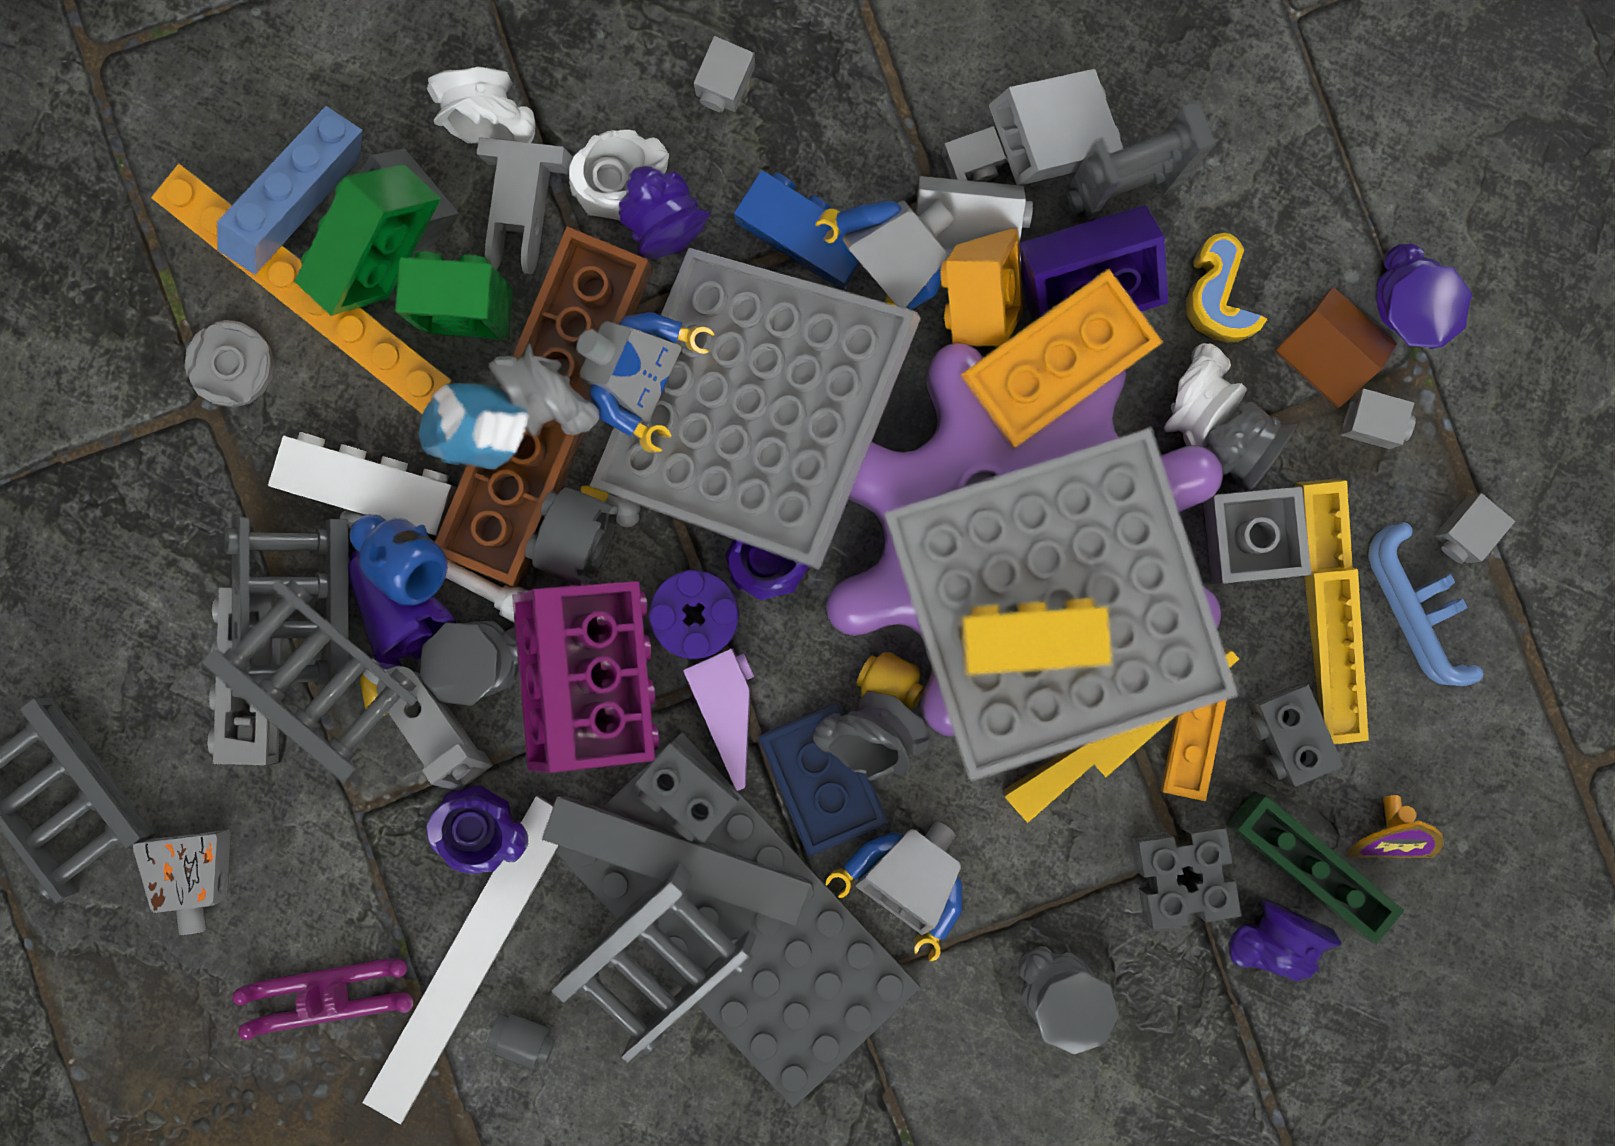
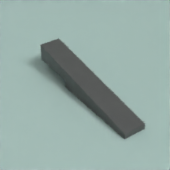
(658, 851)

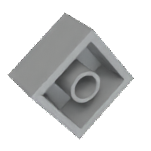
(1257, 535)

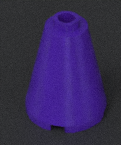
(392, 627)

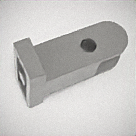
(519, 194)
(436, 737)

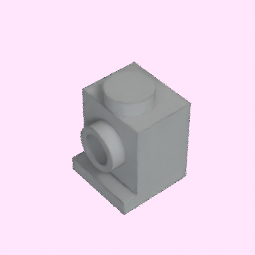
(975, 156)

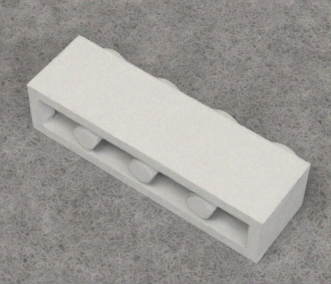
(359, 484)

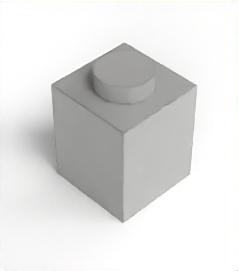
(724, 75)
(1378, 419)
(1473, 529)

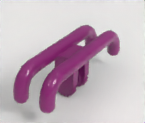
(322, 997)

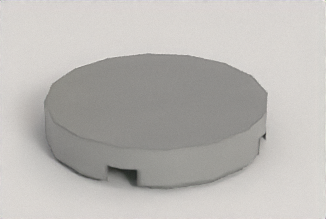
(229, 363)

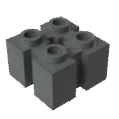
(1208, 891)

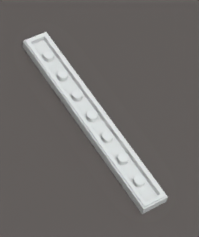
(462, 971)

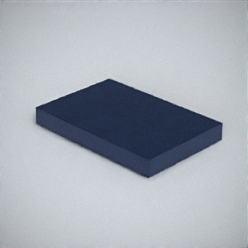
(819, 790)

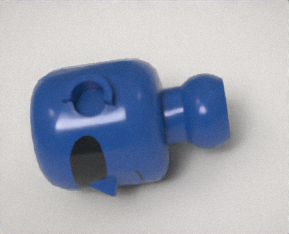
(399, 558)

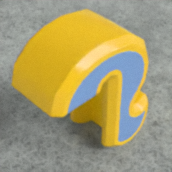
(1209, 295)

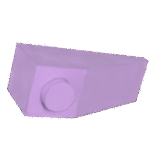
(724, 701)

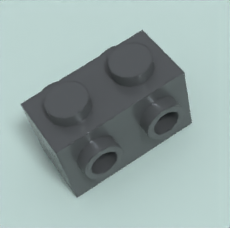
(1297, 734)
(691, 786)

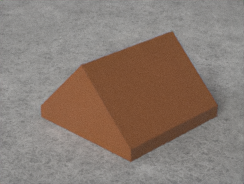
(1336, 348)

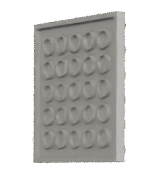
(769, 416)
(1054, 534)

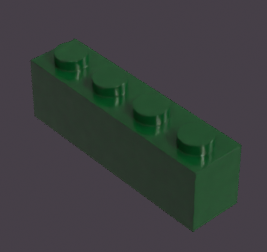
(1315, 867)

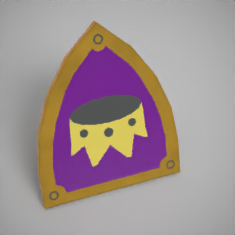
(1402, 837)

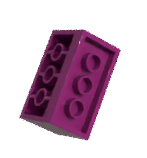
(557, 681)

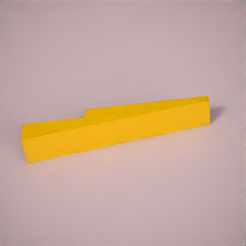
(1335, 611)
(1048, 781)

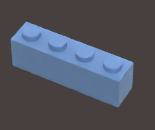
(289, 190)

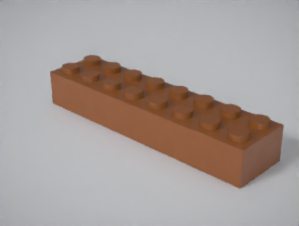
(502, 506)

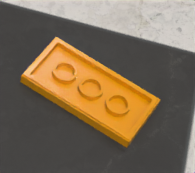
(1061, 359)

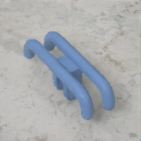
(1409, 612)

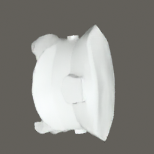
(477, 105)
(603, 168)
(1204, 396)

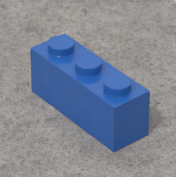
(788, 224)

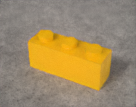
(1035, 638)

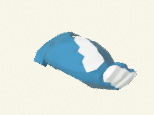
(471, 425)

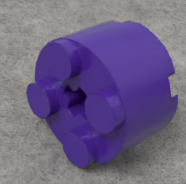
(669, 615)

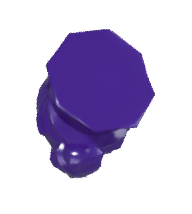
(660, 212)
(1421, 298)
(762, 572)
(475, 831)
(1282, 943)

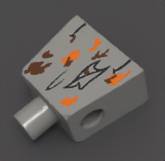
(185, 875)

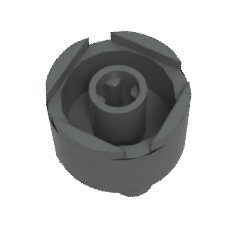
(572, 535)

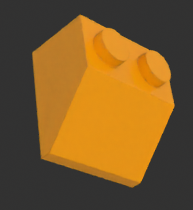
(984, 289)

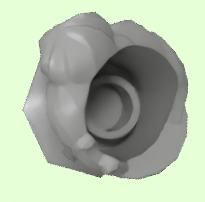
(543, 393)

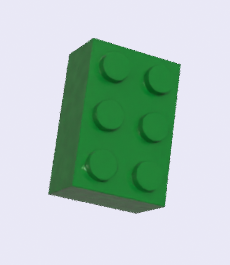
(363, 237)
(454, 296)

